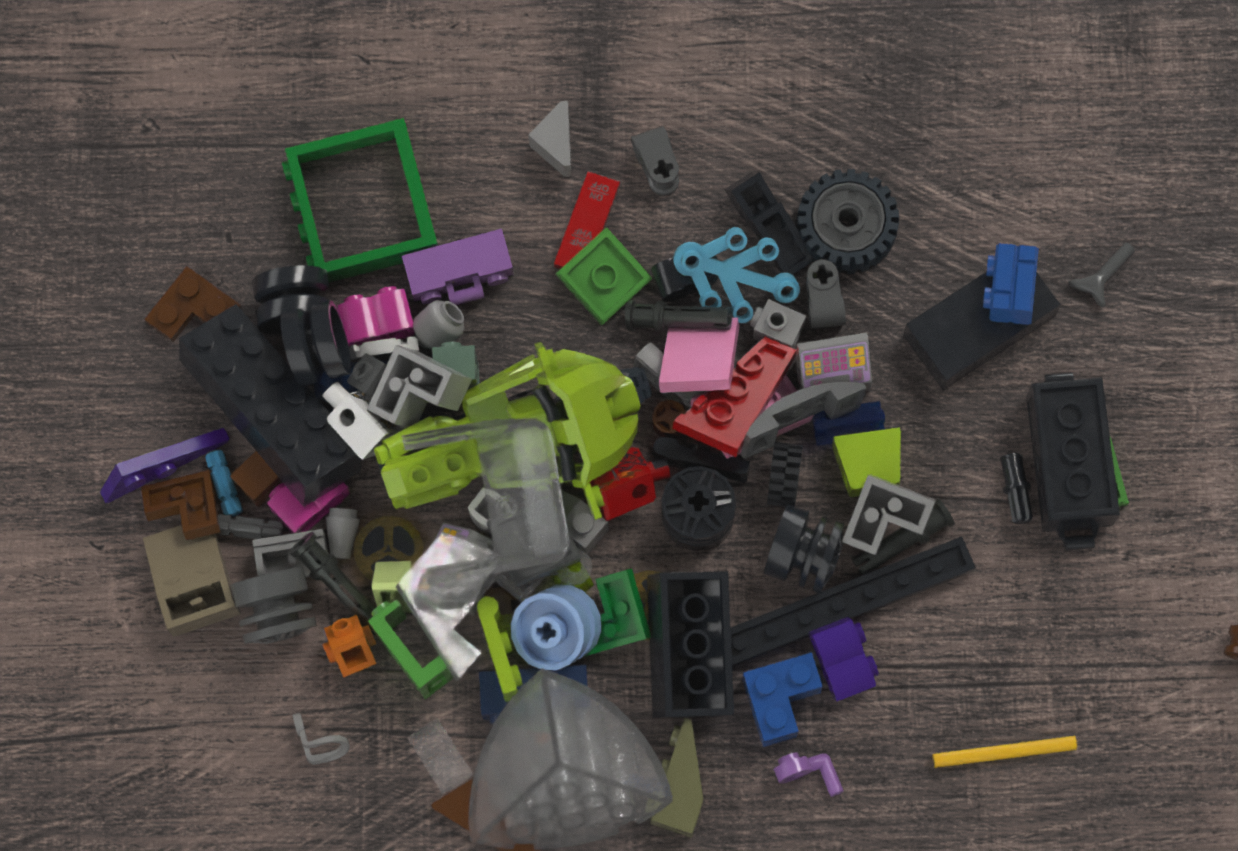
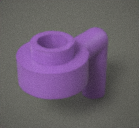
(794, 767)

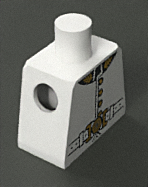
(355, 423)

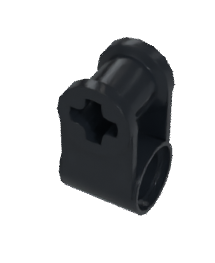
(673, 284)

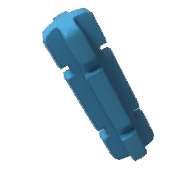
(223, 483)

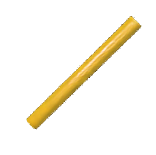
(1004, 751)

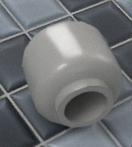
(438, 324)

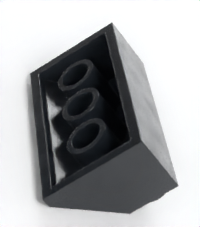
(690, 644)

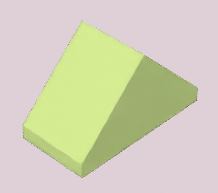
(385, 581)

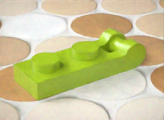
(499, 646)

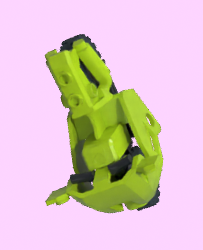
(584, 418)

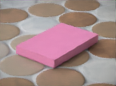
(698, 359)

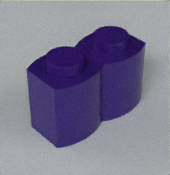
(843, 658)

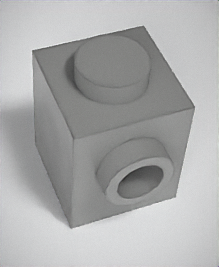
(778, 323)

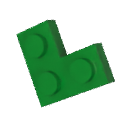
(624, 613)

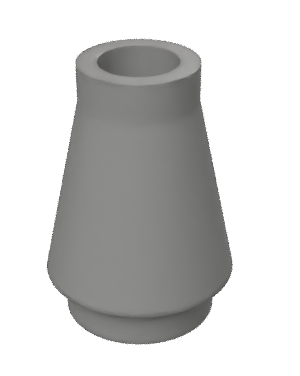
(341, 531)

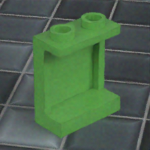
(425, 679)

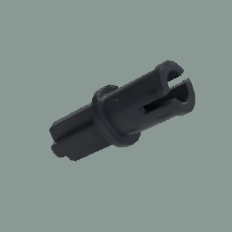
(1016, 488)

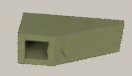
(684, 783)

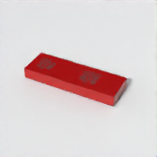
(588, 215)

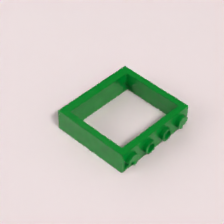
(341, 143)

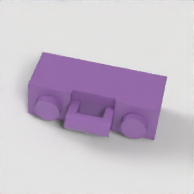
(458, 263)

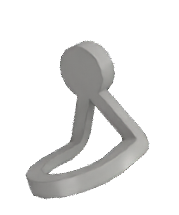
(324, 757)

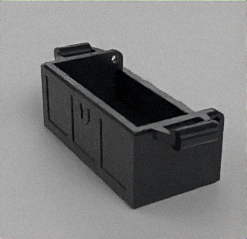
(1072, 457)

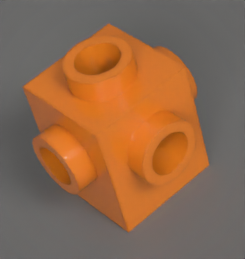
(349, 645)

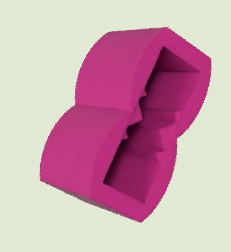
(377, 316)
(302, 518)

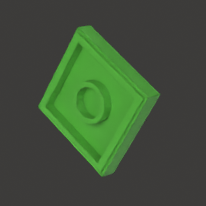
(603, 276)

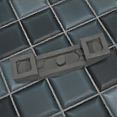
(832, 397)

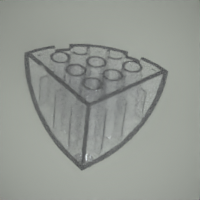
(562, 770)

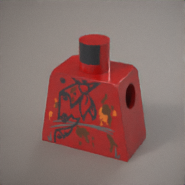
(630, 483)

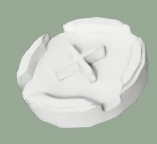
(381, 348)

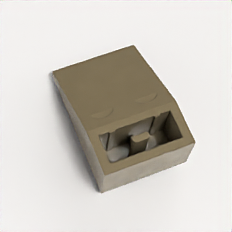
(189, 580)

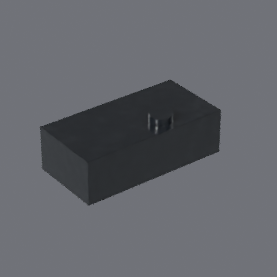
(959, 336)

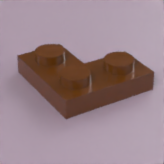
(187, 298)
(190, 497)

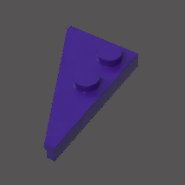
(159, 464)

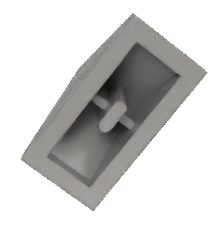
(552, 139)

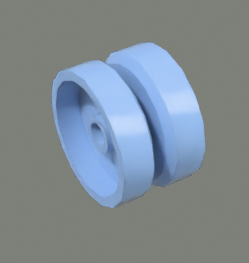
(555, 627)

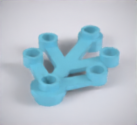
(733, 270)

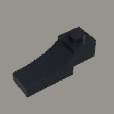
(769, 220)

